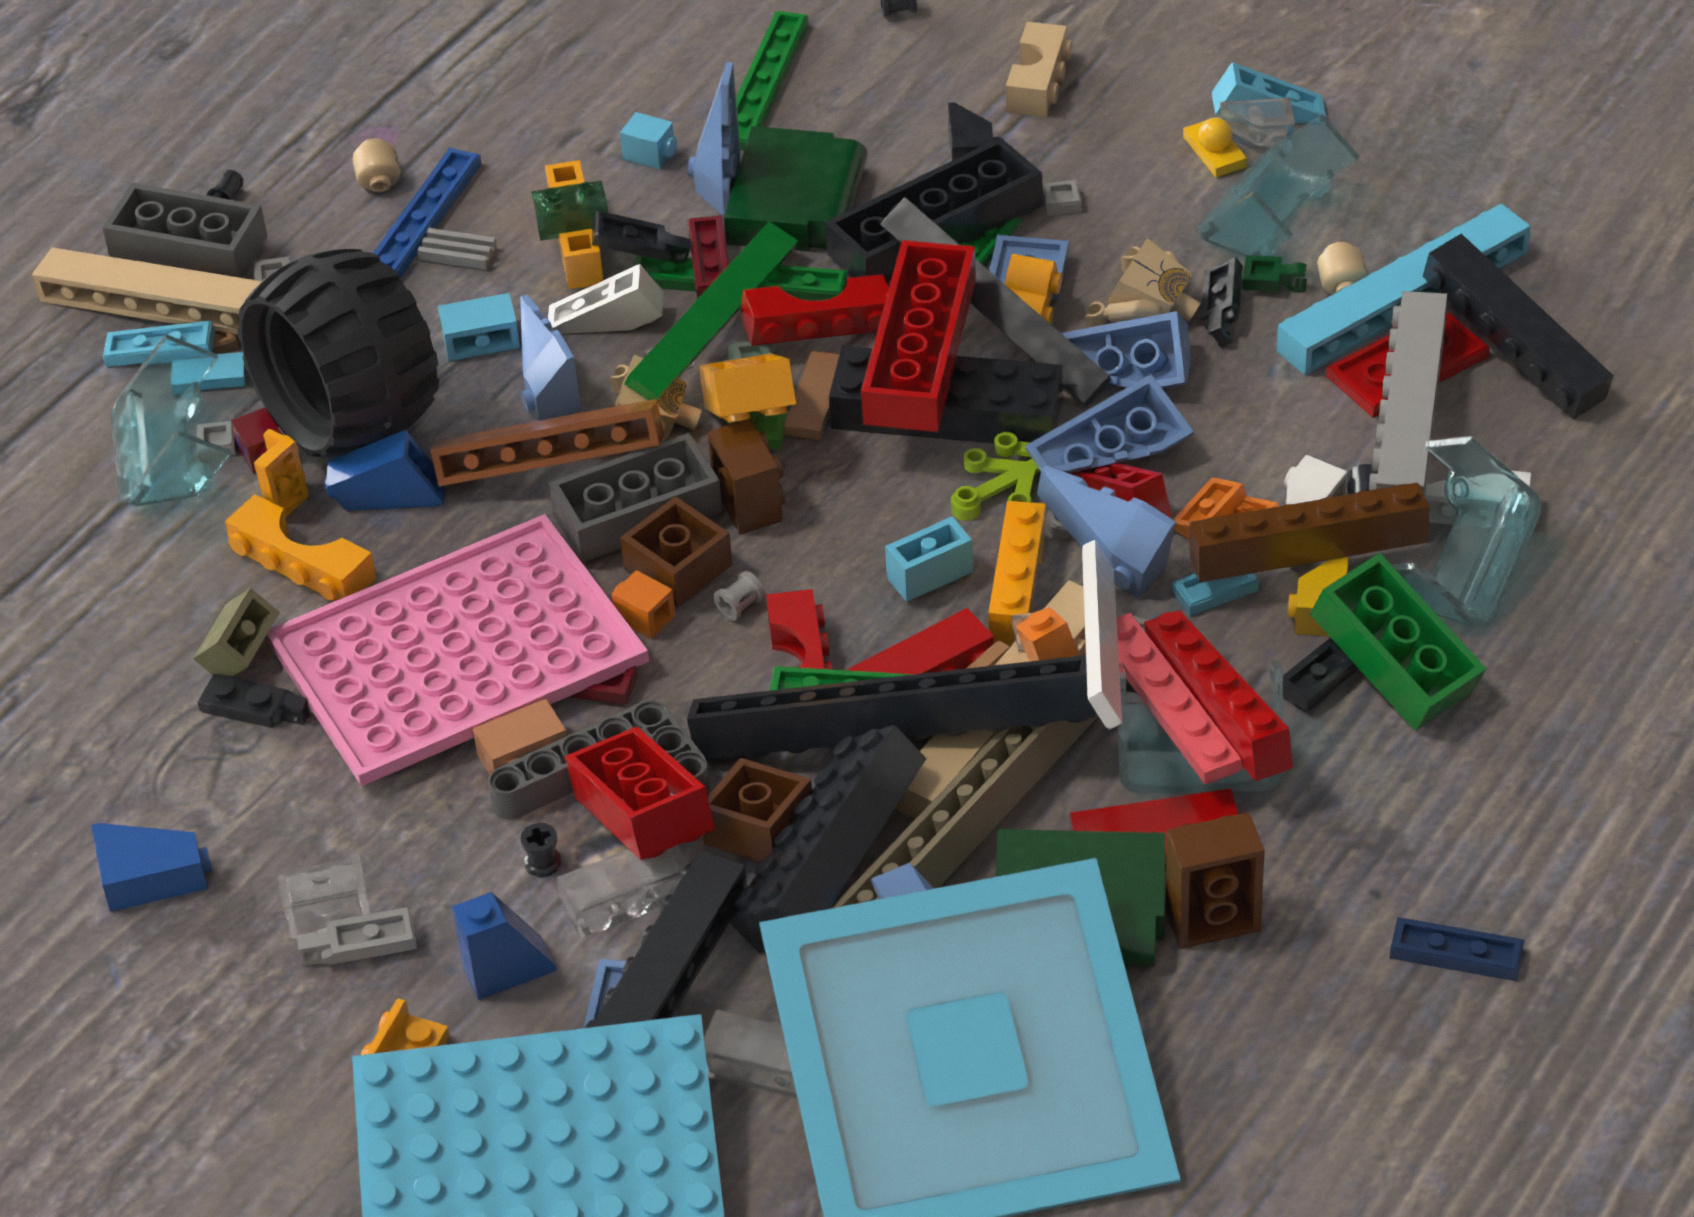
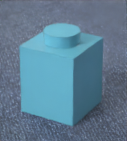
(648, 140)

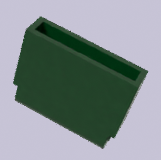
(794, 183)
(1129, 868)

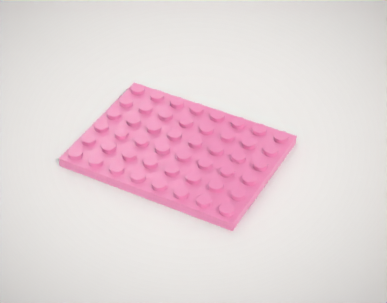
(454, 647)

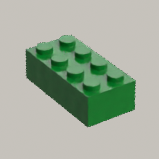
(1397, 641)

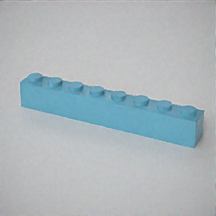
(1366, 307)

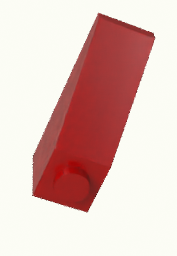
(1129, 483)

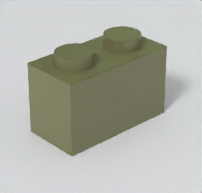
(236, 634)

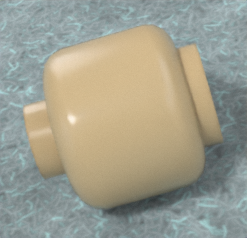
(376, 164)
(1340, 266)

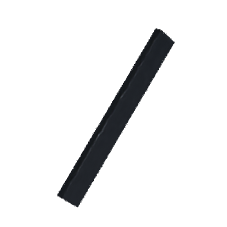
(1008, 310)

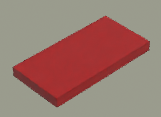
(1363, 372)
(1156, 814)

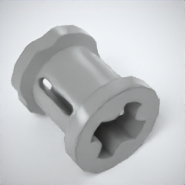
(739, 595)

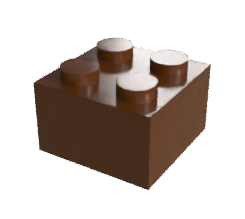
(747, 475)
(677, 549)
(753, 808)

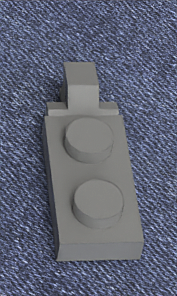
(359, 938)

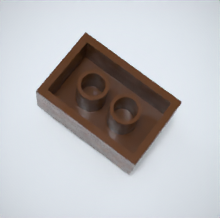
(1214, 880)

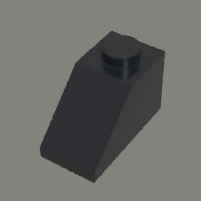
(967, 130)

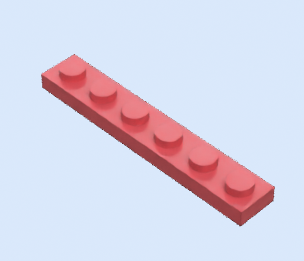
(1174, 704)

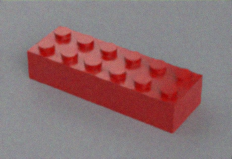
(919, 336)

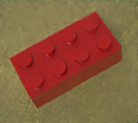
(640, 793)

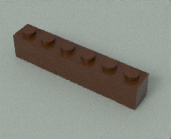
(1309, 532)

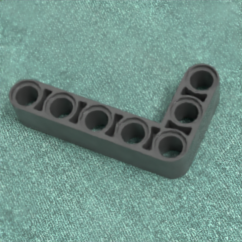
(544, 775)

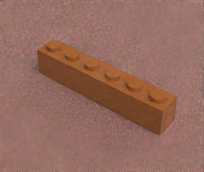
(547, 442)

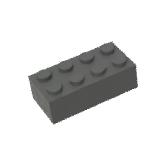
(185, 230)
(618, 494)

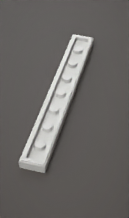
(1101, 635)

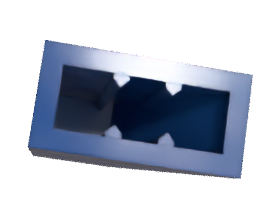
(384, 476)
(148, 864)
(498, 946)

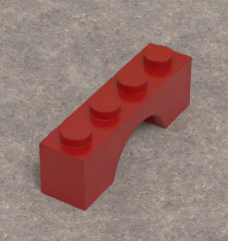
(777, 317)
(795, 627)

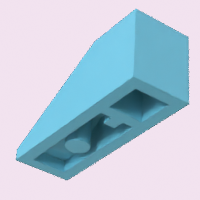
(1247, 84)

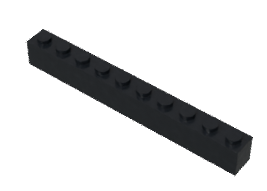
(916, 704)

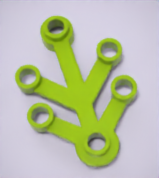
(967, 500)

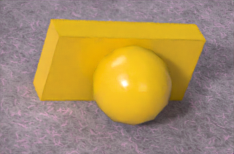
(1215, 146)

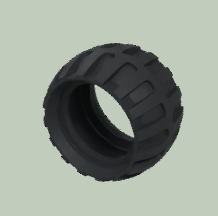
(338, 351)

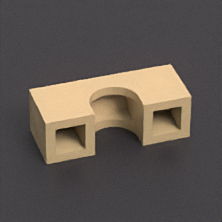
(1035, 81)

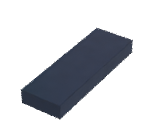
(1457, 949)

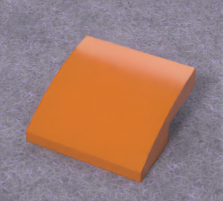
(1218, 499)

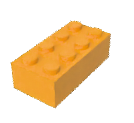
(747, 385)

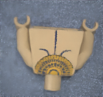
(1147, 288)
(670, 405)

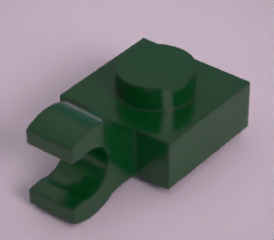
(1268, 272)

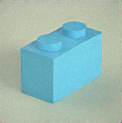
(479, 327)
(929, 559)

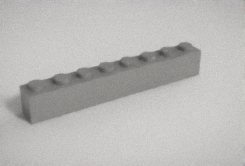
(1410, 391)

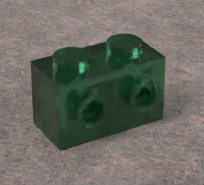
(567, 208)

